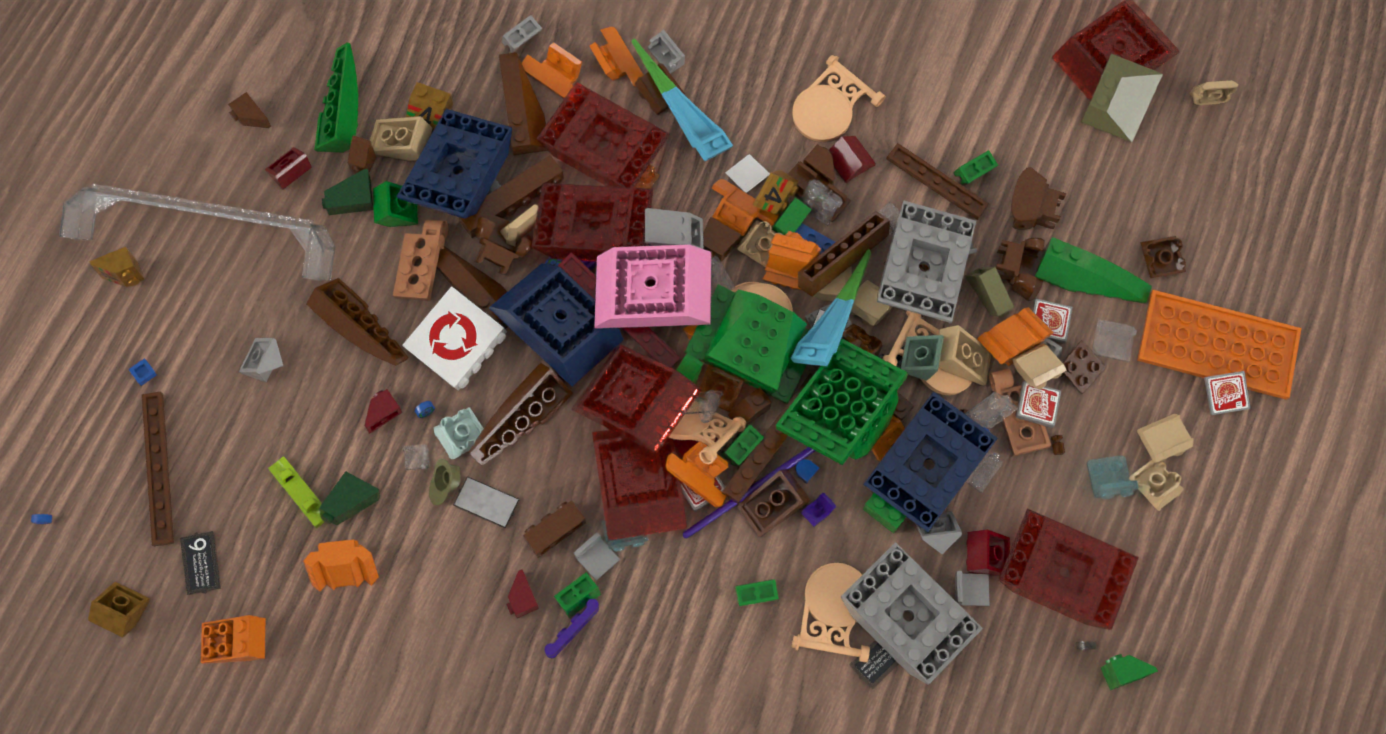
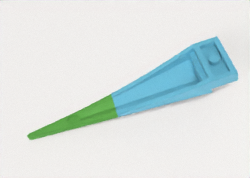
(697, 127)
(825, 335)

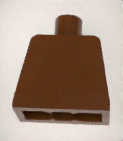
(719, 239)

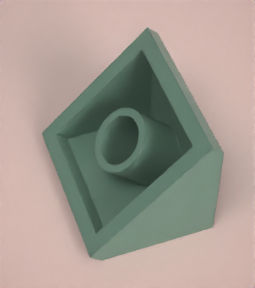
(922, 355)

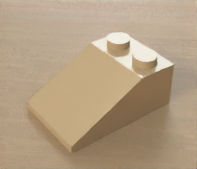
(400, 137)
(964, 355)

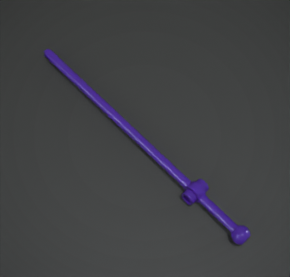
(730, 504)

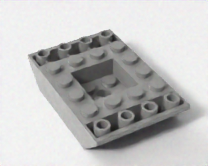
(930, 239)
(938, 624)

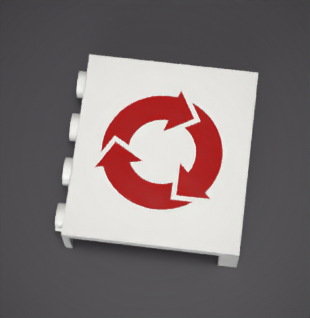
(455, 338)

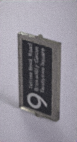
(200, 563)
(878, 665)

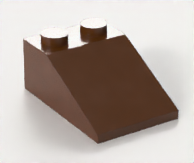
(773, 502)

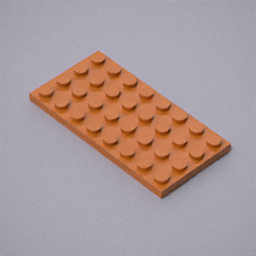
(1219, 341)

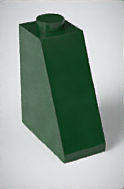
(350, 195)
(347, 499)

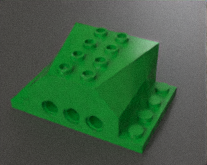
(751, 341)
(845, 404)

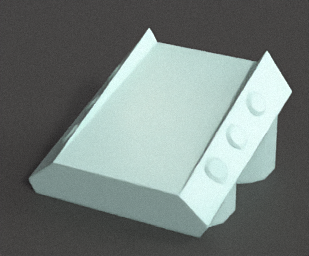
(458, 432)

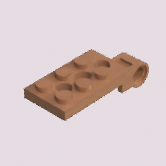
(434, 235)
(1003, 383)

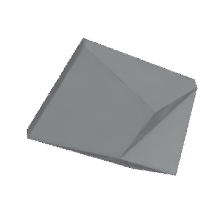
(262, 359)
(942, 533)

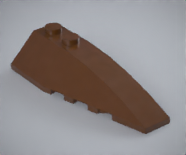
(522, 106)
(471, 282)
(351, 319)
(522, 411)

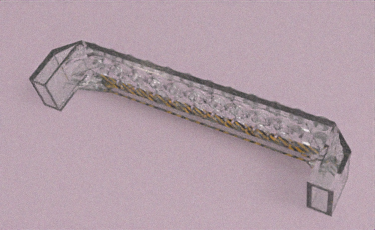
(81, 210)

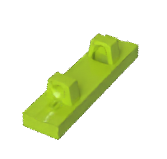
(297, 490)

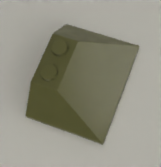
(1121, 97)

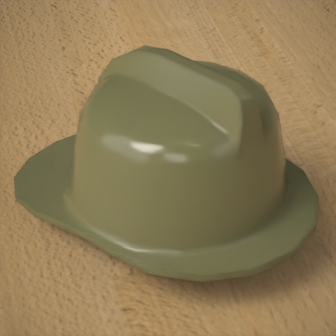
(444, 480)

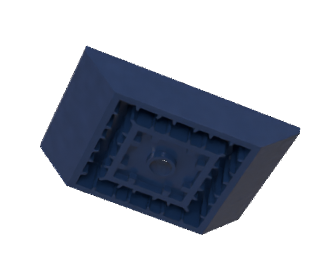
(458, 144)
(568, 344)
(935, 434)

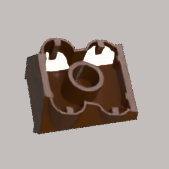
(649, 90)
(1163, 256)
(859, 338)

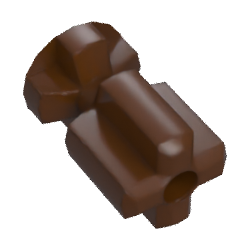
(1058, 447)

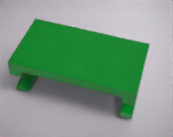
(976, 167)
(792, 217)
(742, 445)
(756, 592)
(577, 594)

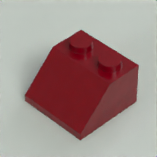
(986, 552)

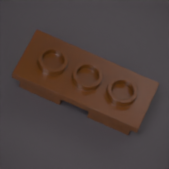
(805, 174)

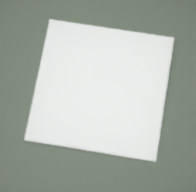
(747, 173)

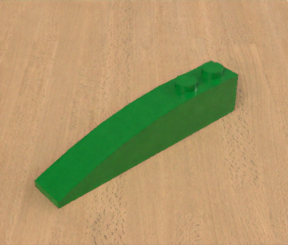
(340, 115)
(1086, 272)

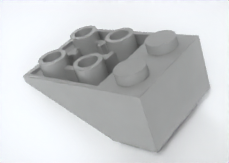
(673, 228)

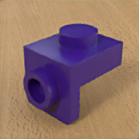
(819, 509)

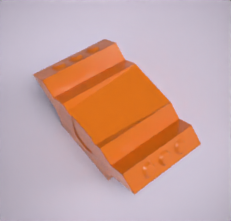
(788, 257)
(1015, 336)
(340, 565)

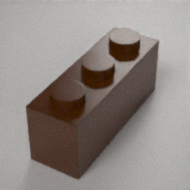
(554, 528)

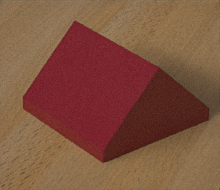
(850, 158)
(289, 167)

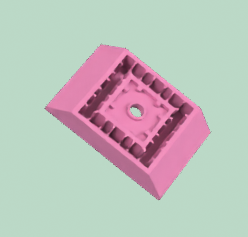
(676, 299)

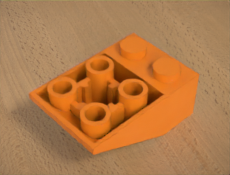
(233, 640)

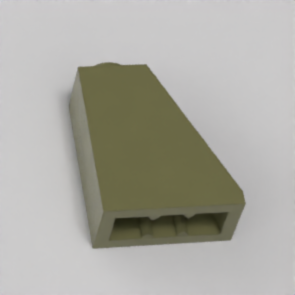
(990, 290)

